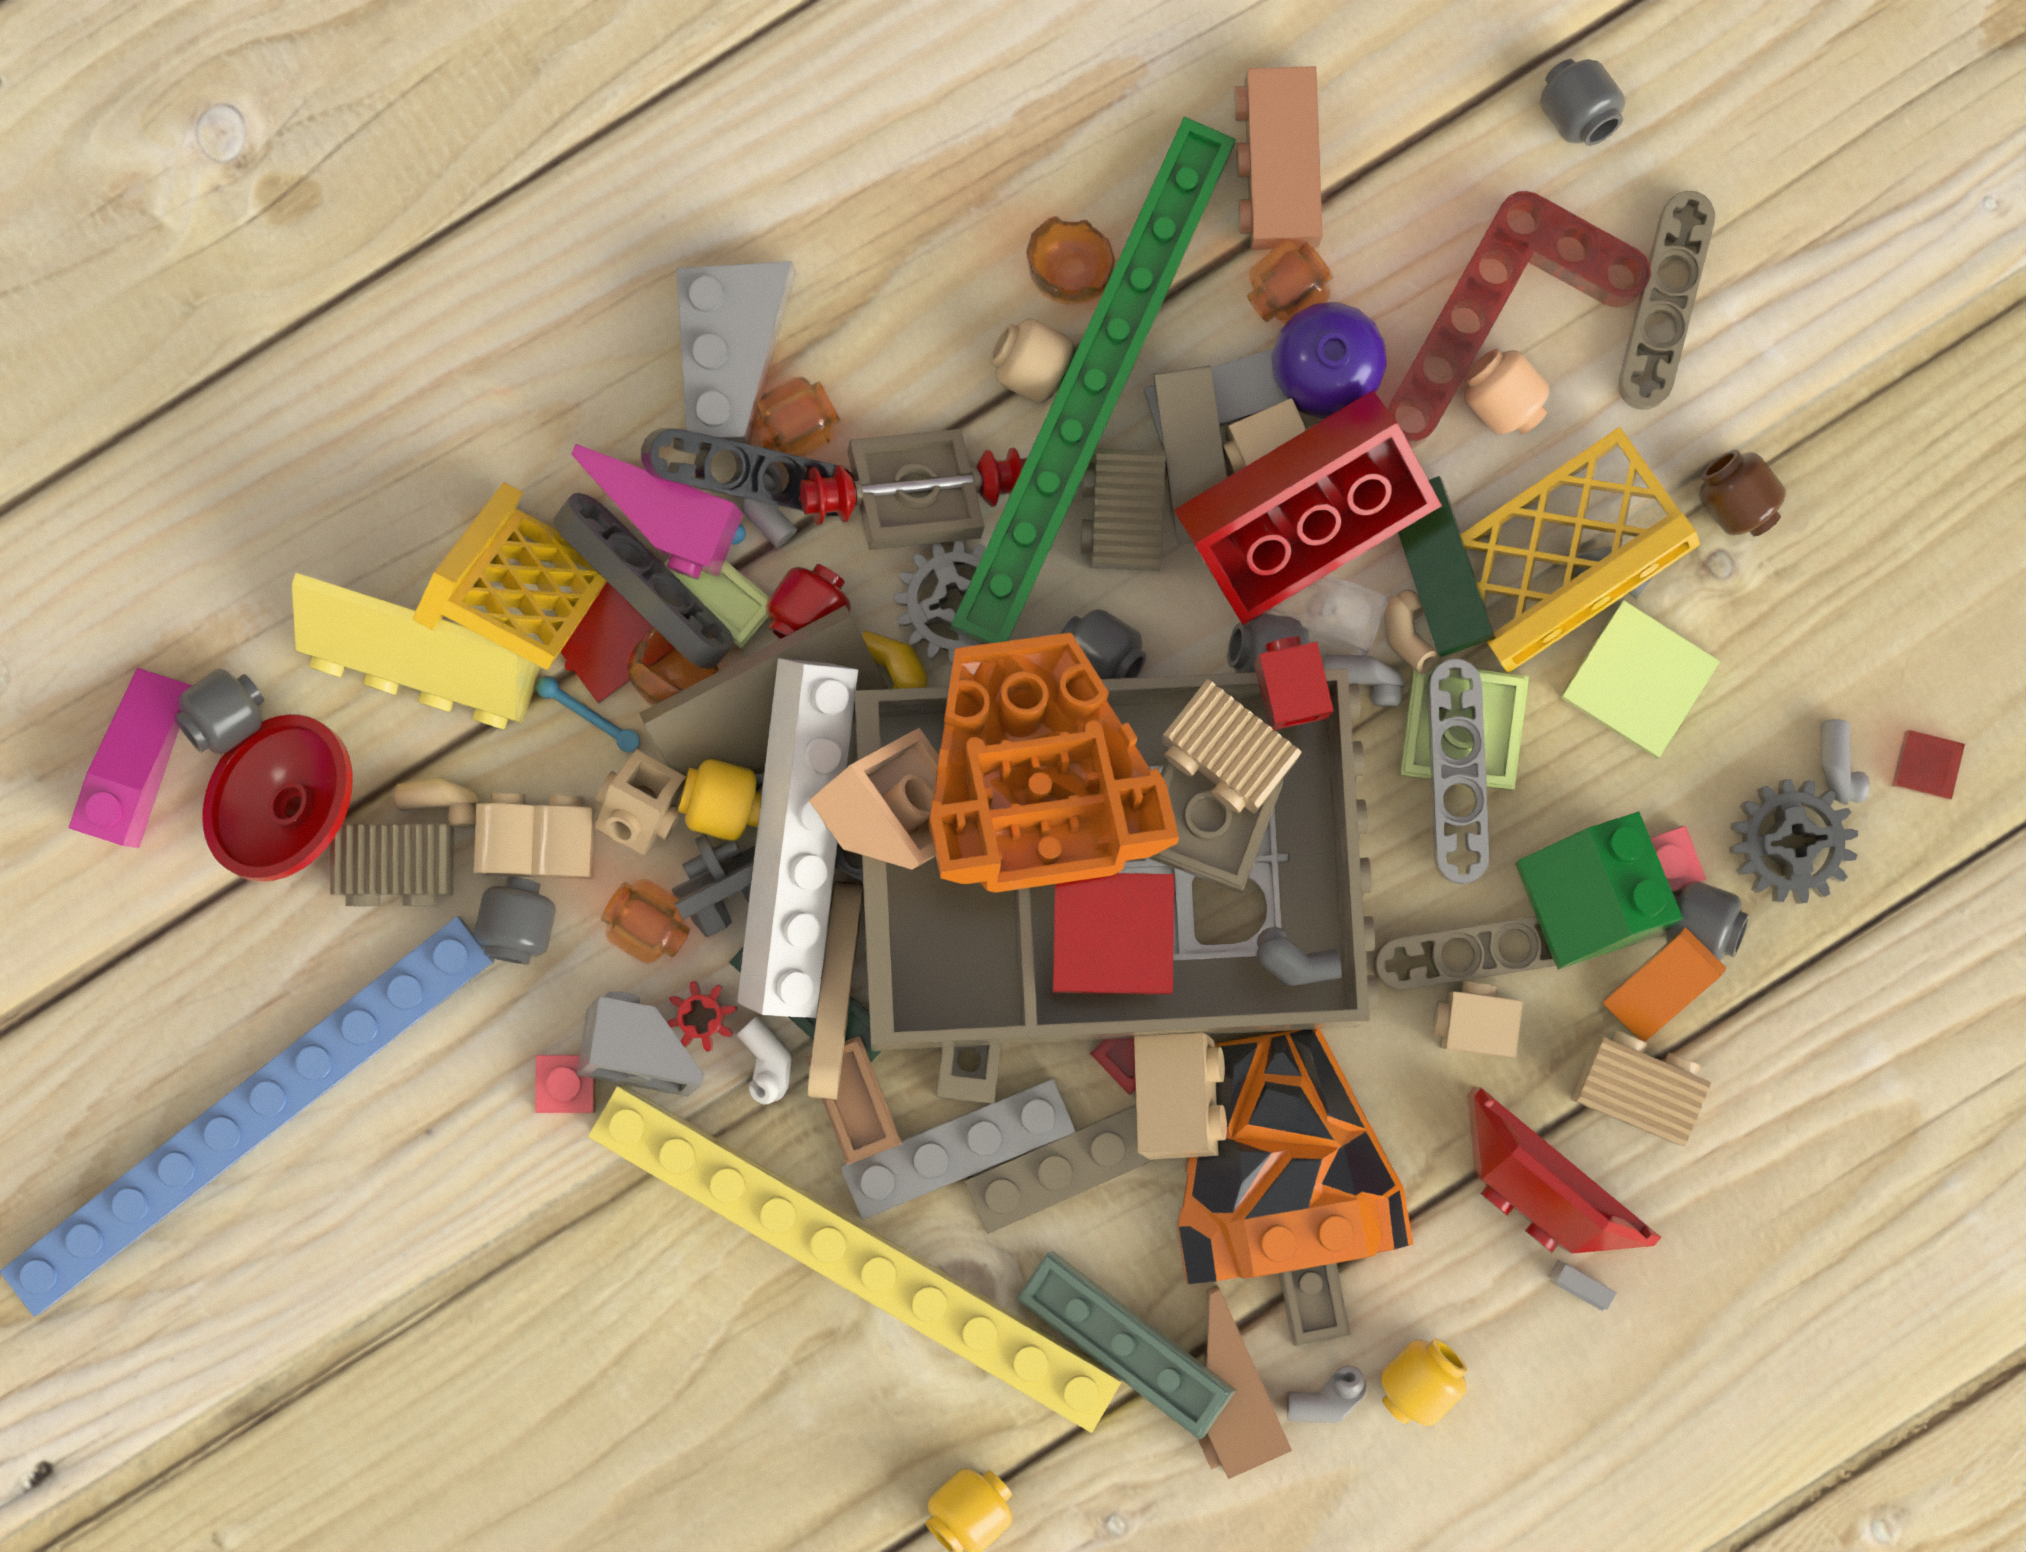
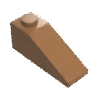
(1248, 1427)

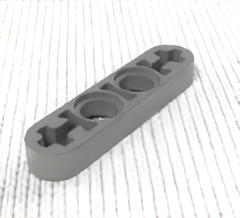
(1466, 771)

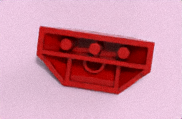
(1545, 1186)

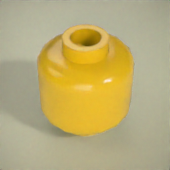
(720, 800)
(1423, 1382)
(969, 1511)

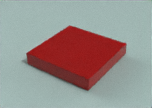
(1114, 935)

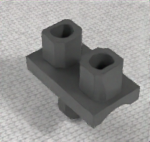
(713, 877)

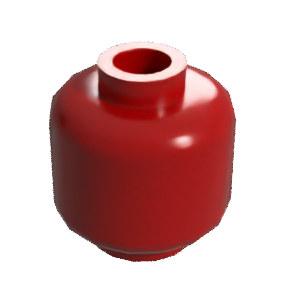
(804, 598)

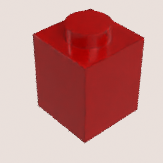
(1292, 683)

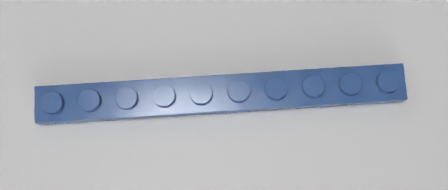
(246, 1116)

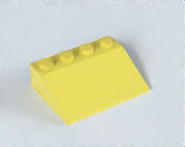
(393, 650)

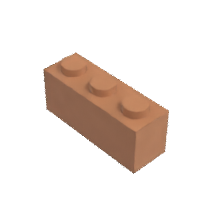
(1280, 156)

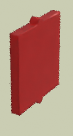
(604, 642)

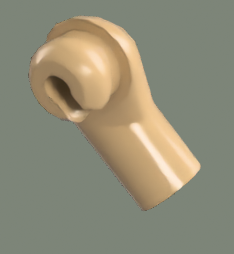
(440, 793)

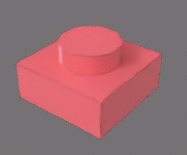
(1678, 857)
(561, 1088)

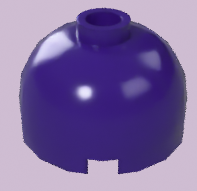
(1328, 358)

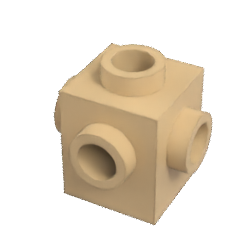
(639, 802)

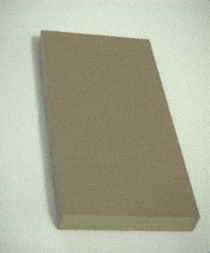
(732, 709)

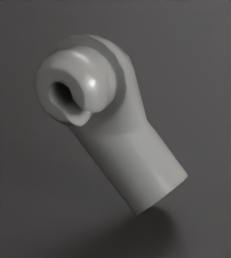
(768, 516)
(1368, 670)

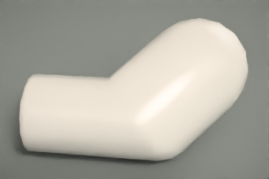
(771, 1064)

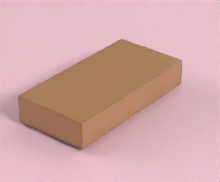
(860, 1112)

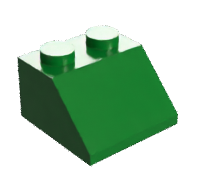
(1599, 891)

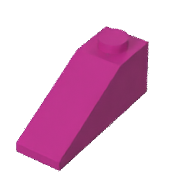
(677, 519)
(130, 762)

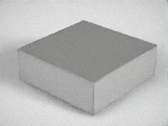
(1581, 1285)

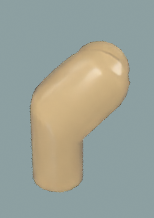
(1401, 632)

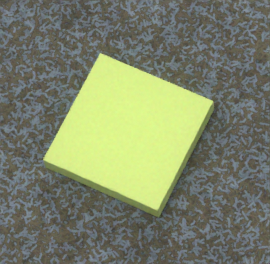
(1640, 679)
(1503, 722)

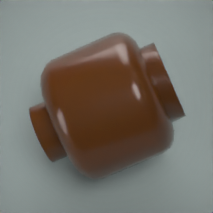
(1742, 493)

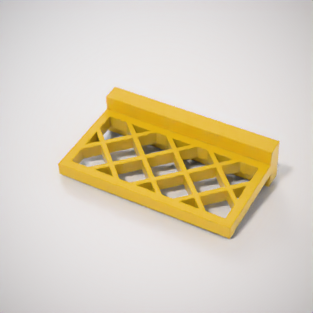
(481, 558)
(1604, 579)

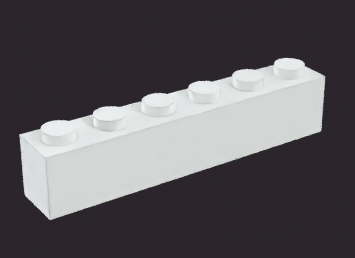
(792, 843)

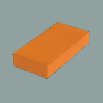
(1664, 985)

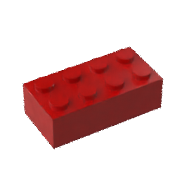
(1308, 507)

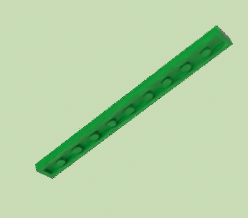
(1093, 384)

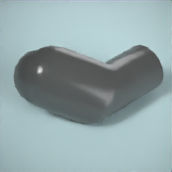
(1292, 964)

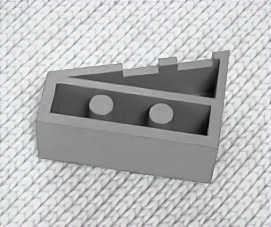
(728, 342)

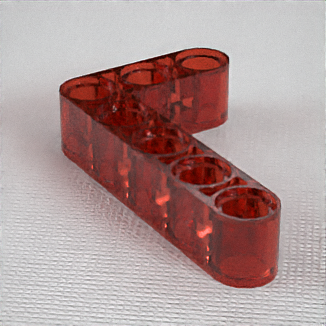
(1488, 299)

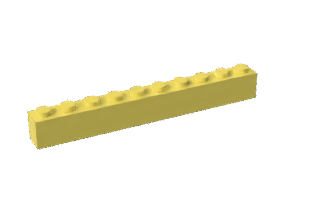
(855, 1257)

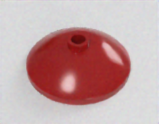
(277, 798)

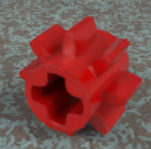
(708, 1001)

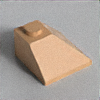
(884, 802)

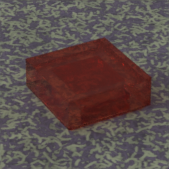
(1928, 765)

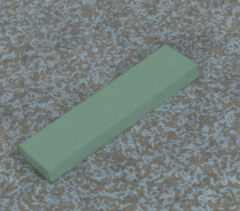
(1126, 1344)

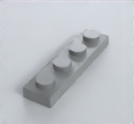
(958, 1148)

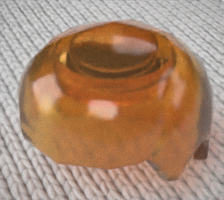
(1069, 261)
(661, 670)

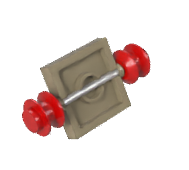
(912, 488)

